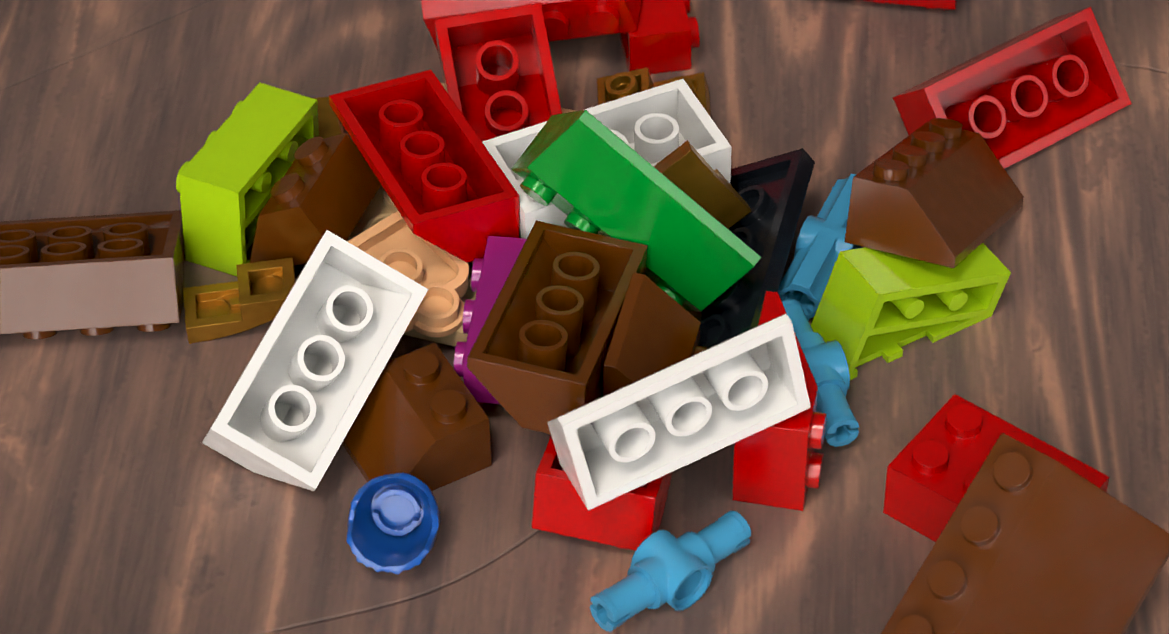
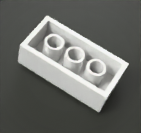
(647, 121)

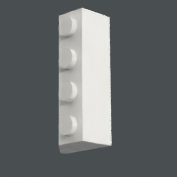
(315, 364)
(682, 413)

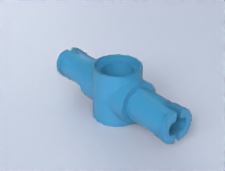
(831, 376)
(670, 570)

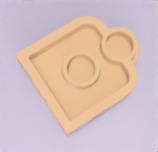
(426, 264)

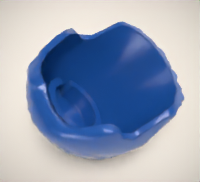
(393, 523)

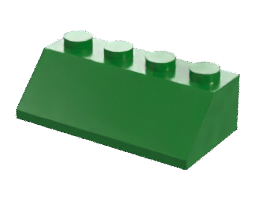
(622, 196)

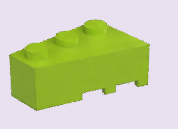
(235, 172)
(890, 300)

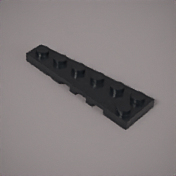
(776, 196)

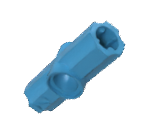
(818, 250)

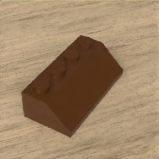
(932, 196)
(554, 323)

